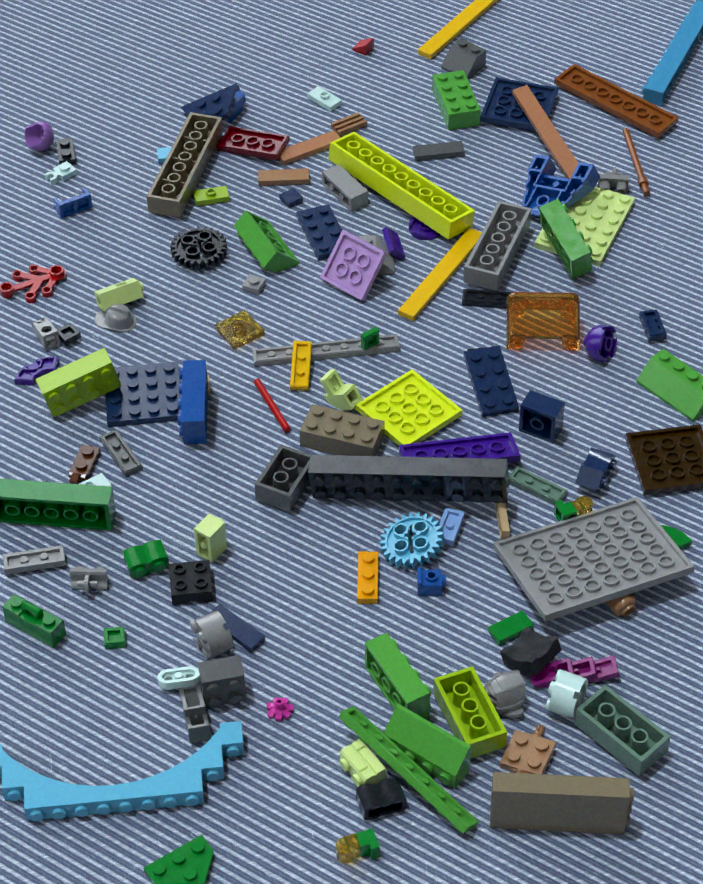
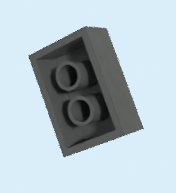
(284, 478)

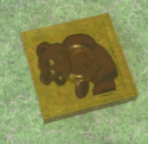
(239, 329)

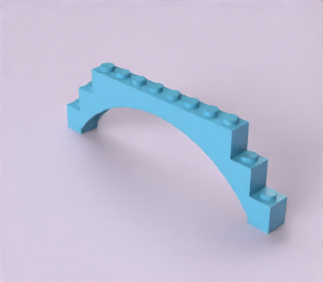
(174, 787)

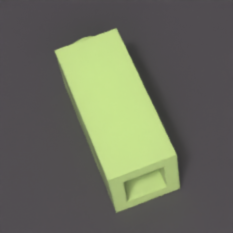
(119, 293)

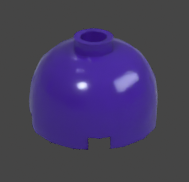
(601, 343)

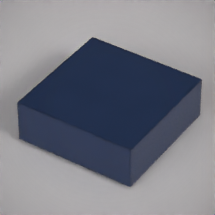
(291, 197)

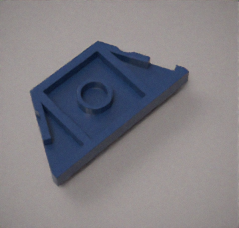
(215, 104)

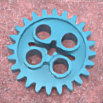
(426, 540)

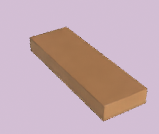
(283, 177)

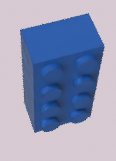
(193, 402)

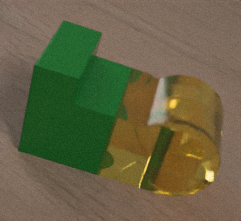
(574, 508)
(357, 846)

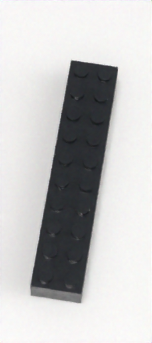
(409, 478)

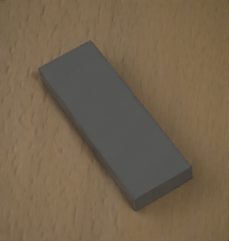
(438, 150)
(121, 453)

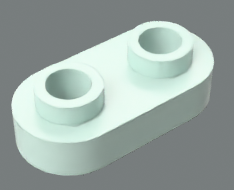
(178, 678)

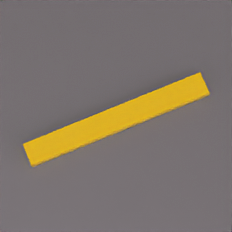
(455, 27)
(439, 275)

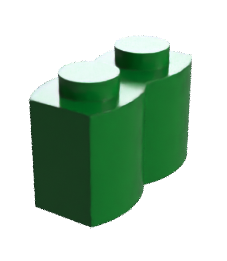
(145, 558)

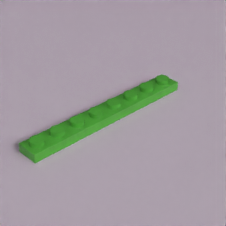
(408, 769)

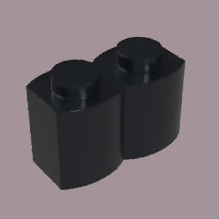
(381, 798)

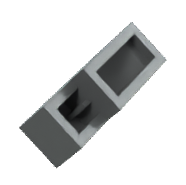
(195, 714)

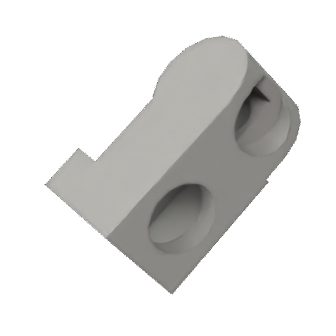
(46, 333)

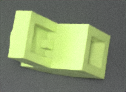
(339, 394)

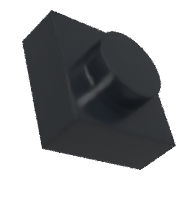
(68, 334)

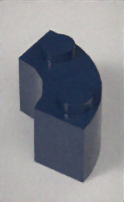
(596, 469)

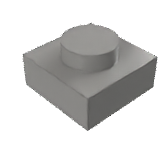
(253, 284)

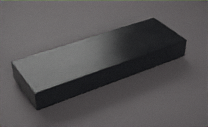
(484, 298)

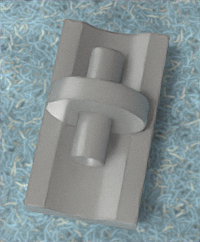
(614, 179)
(88, 578)

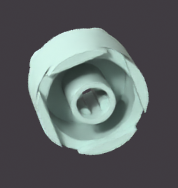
(566, 693)

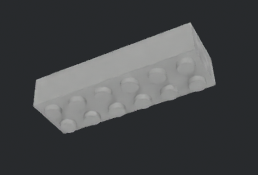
(497, 245)

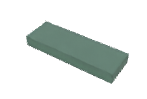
(537, 485)

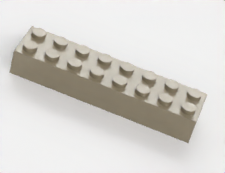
(184, 165)

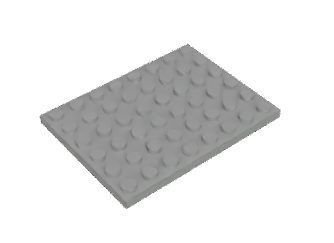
(592, 558)

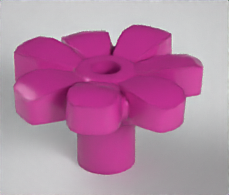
(279, 709)

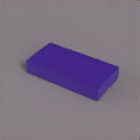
(393, 243)

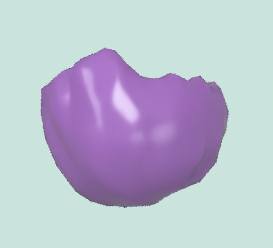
(39, 136)

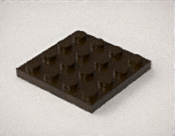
(668, 458)

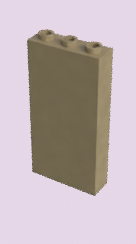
(560, 803)

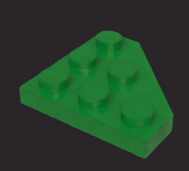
(183, 865)

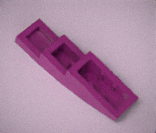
(588, 668)

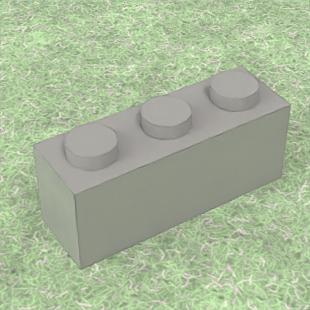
(345, 187)

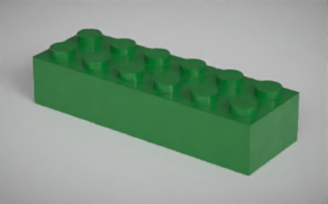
(57, 504)

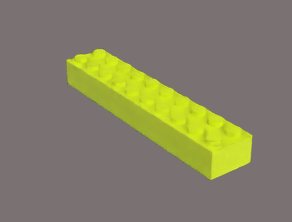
(401, 185)

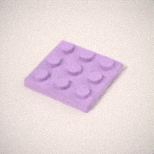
(353, 265)

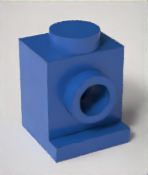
(430, 582)

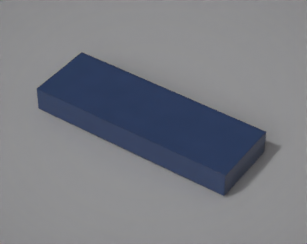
(240, 630)

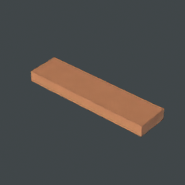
(308, 147)

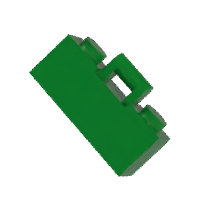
(34, 620)

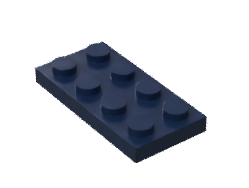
(320, 229)
(491, 381)

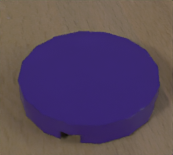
(421, 232)

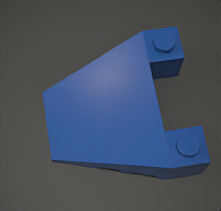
(545, 188)

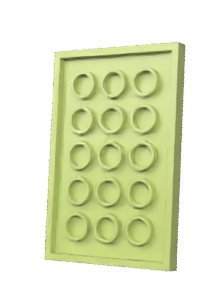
(598, 218)

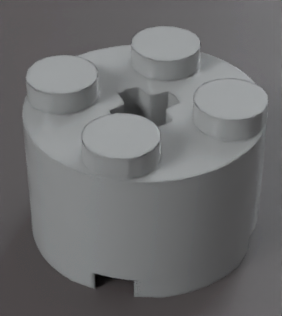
(211, 635)

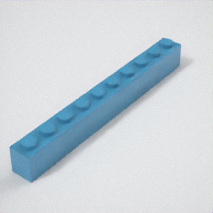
(675, 56)

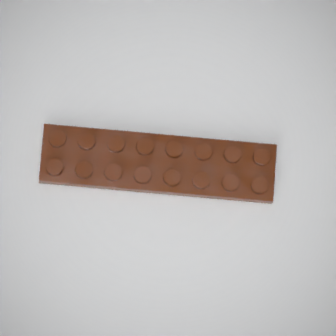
(616, 100)

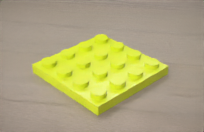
(410, 409)

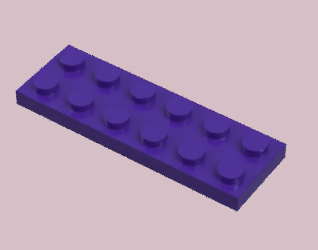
(485, 446)

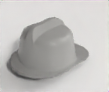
(116, 318)

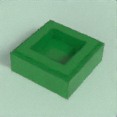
(370, 338)
(114, 637)

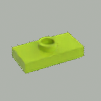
(211, 195)

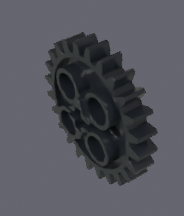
(187, 251)

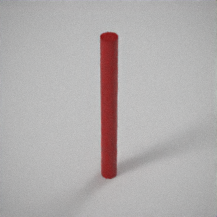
(271, 404)

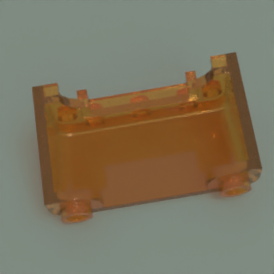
(542, 317)

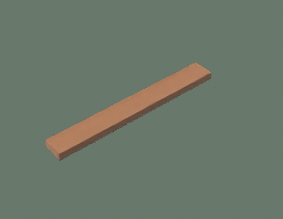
(546, 130)

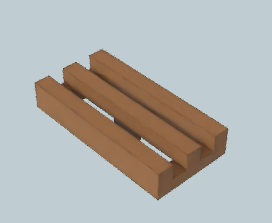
(348, 124)

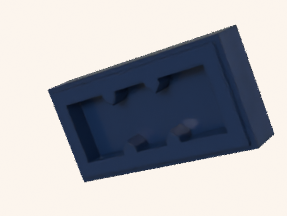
(652, 325)

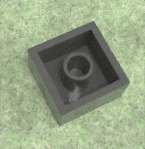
(222, 681)

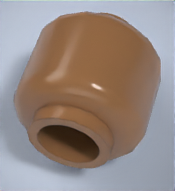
(623, 605)

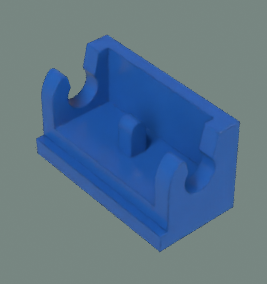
(74, 204)

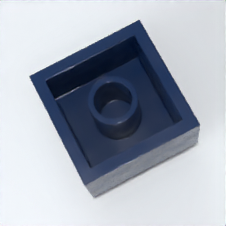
(541, 416)

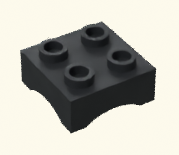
(190, 582)
(531, 651)

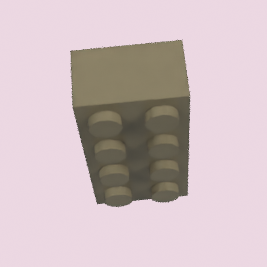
(341, 432)

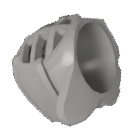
(509, 692)

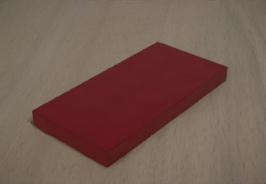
(253, 143)

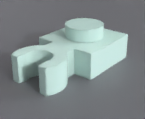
(63, 171)

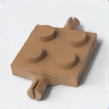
(528, 752)

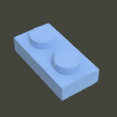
(451, 524)

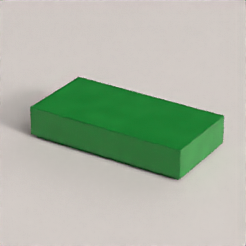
(510, 627)

